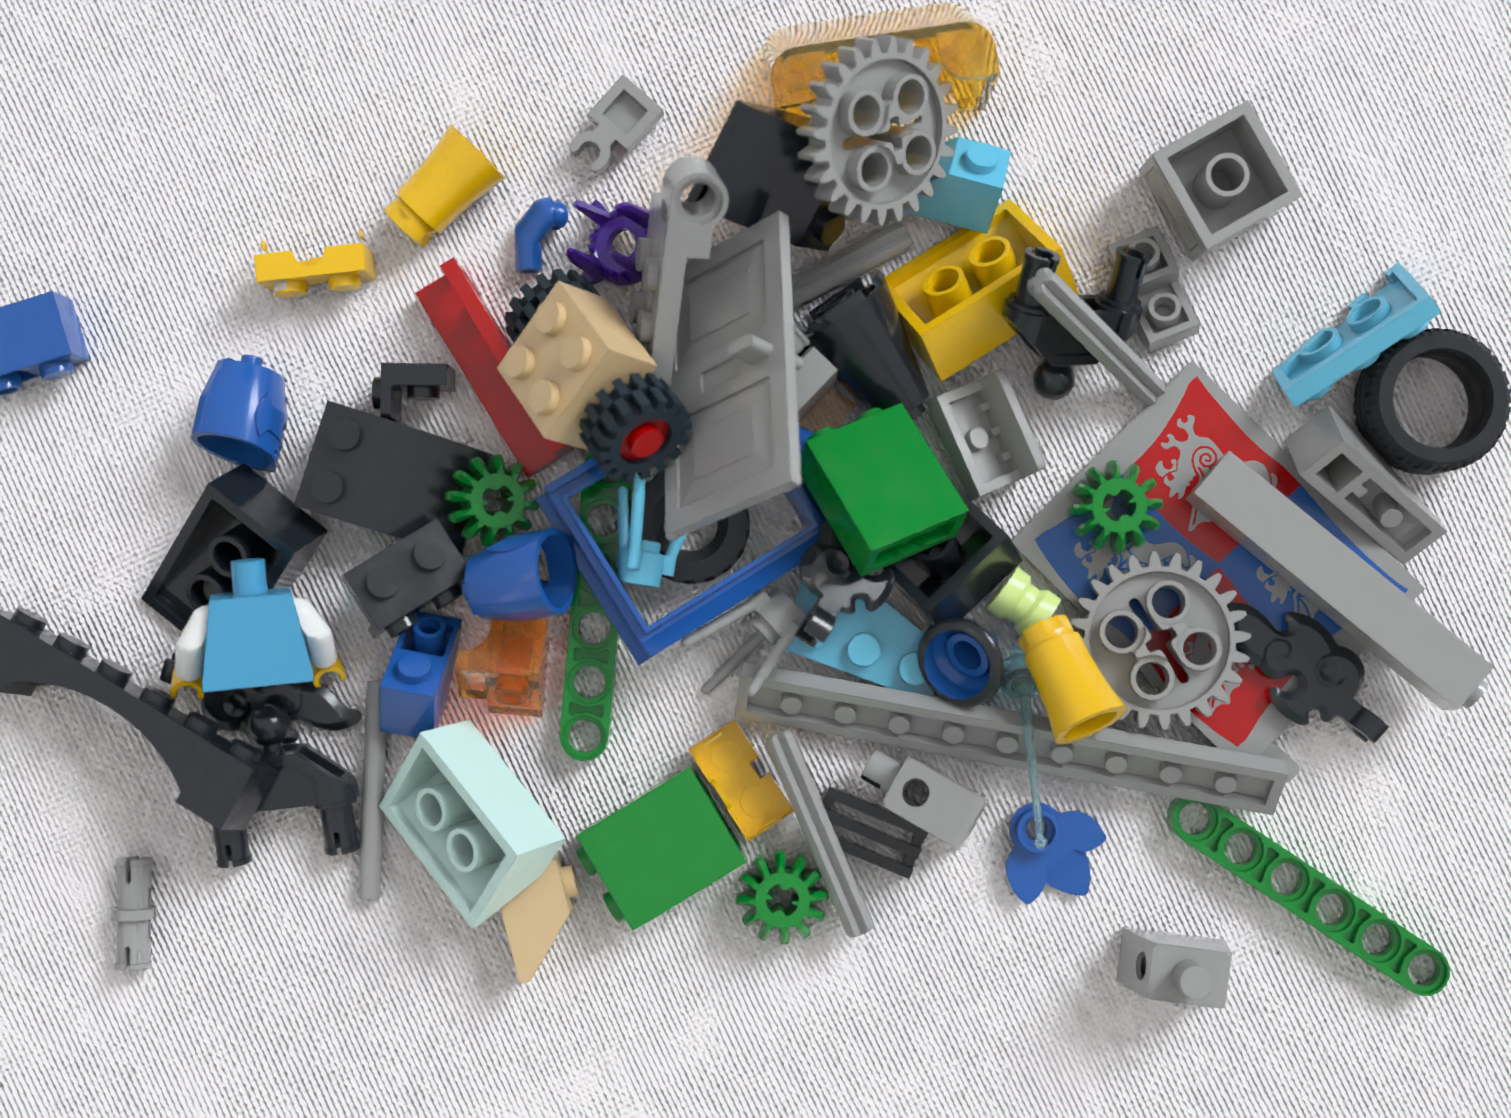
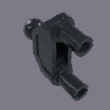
(1051, 340)
(302, 780)

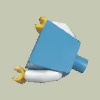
(253, 638)

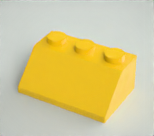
(958, 289)

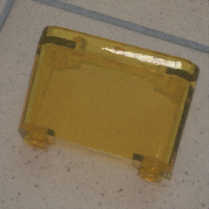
(948, 30)

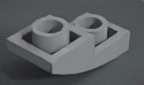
(1166, 310)

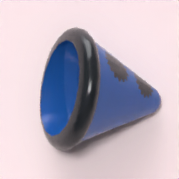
(961, 661)

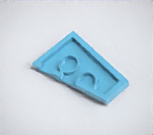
(1371, 326)
(868, 644)

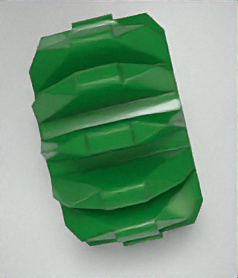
(491, 479)
(1122, 526)
(777, 914)

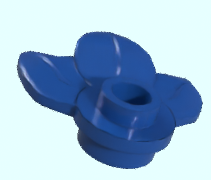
(1063, 859)

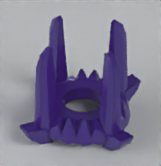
(603, 261)

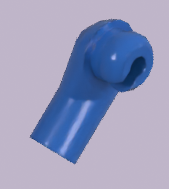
(532, 228)

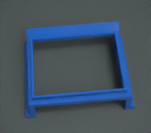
(649, 640)

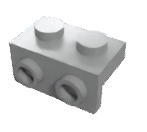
(986, 434)

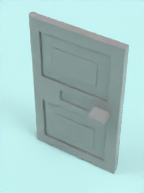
(735, 380)

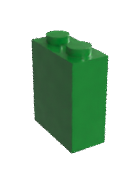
(881, 488)
(659, 848)

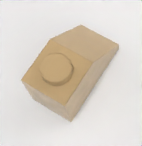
(538, 915)

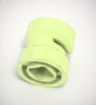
(1021, 601)

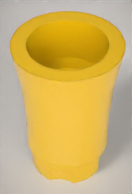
(442, 187)
(1068, 681)

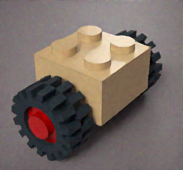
(590, 378)

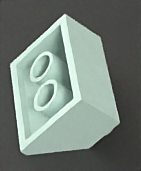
(470, 820)

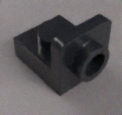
(420, 381)

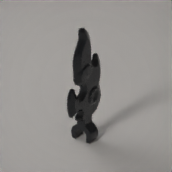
(837, 584)
(1325, 671)
(300, 700)

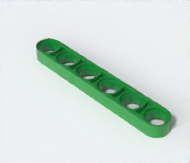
(580, 652)
(1309, 890)

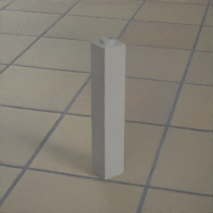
(1341, 584)

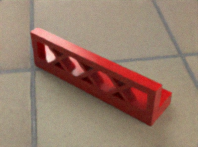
(479, 349)

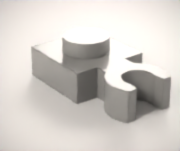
(621, 119)

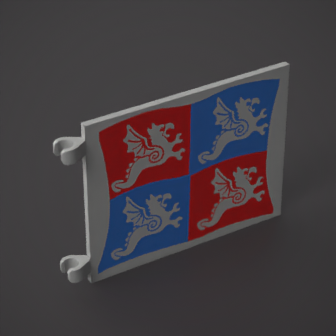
(1177, 446)

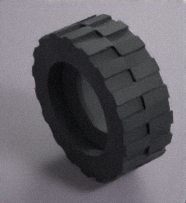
(701, 564)

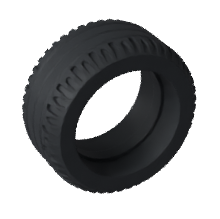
(1485, 391)

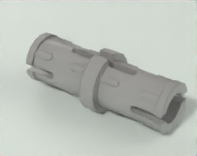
(134, 913)

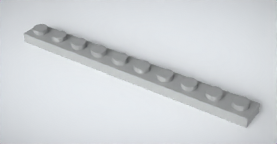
(998, 738)

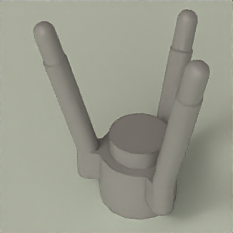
(774, 619)

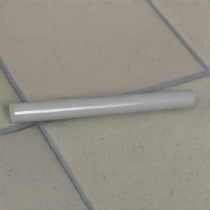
(371, 797)

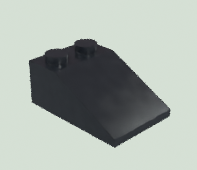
(764, 175)
(383, 474)
(232, 521)
(959, 571)

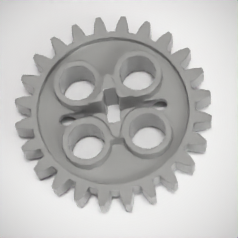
(866, 91)
(1200, 612)

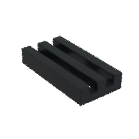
(910, 849)

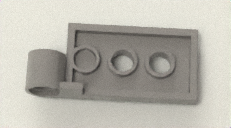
(673, 234)

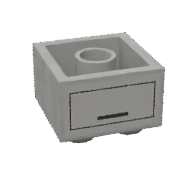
(1220, 180)

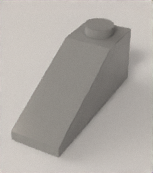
(1363, 485)

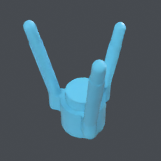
(639, 559)

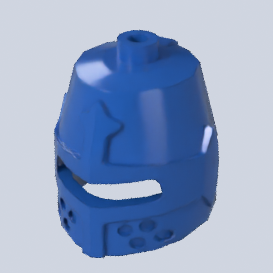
(242, 414)
(506, 582)

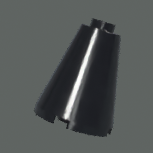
(869, 346)

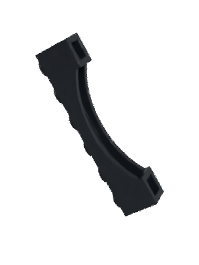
(215, 777)

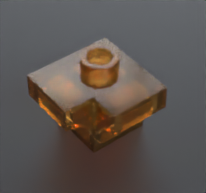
(507, 668)

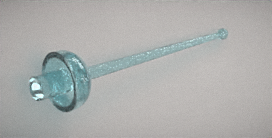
(1020, 685)

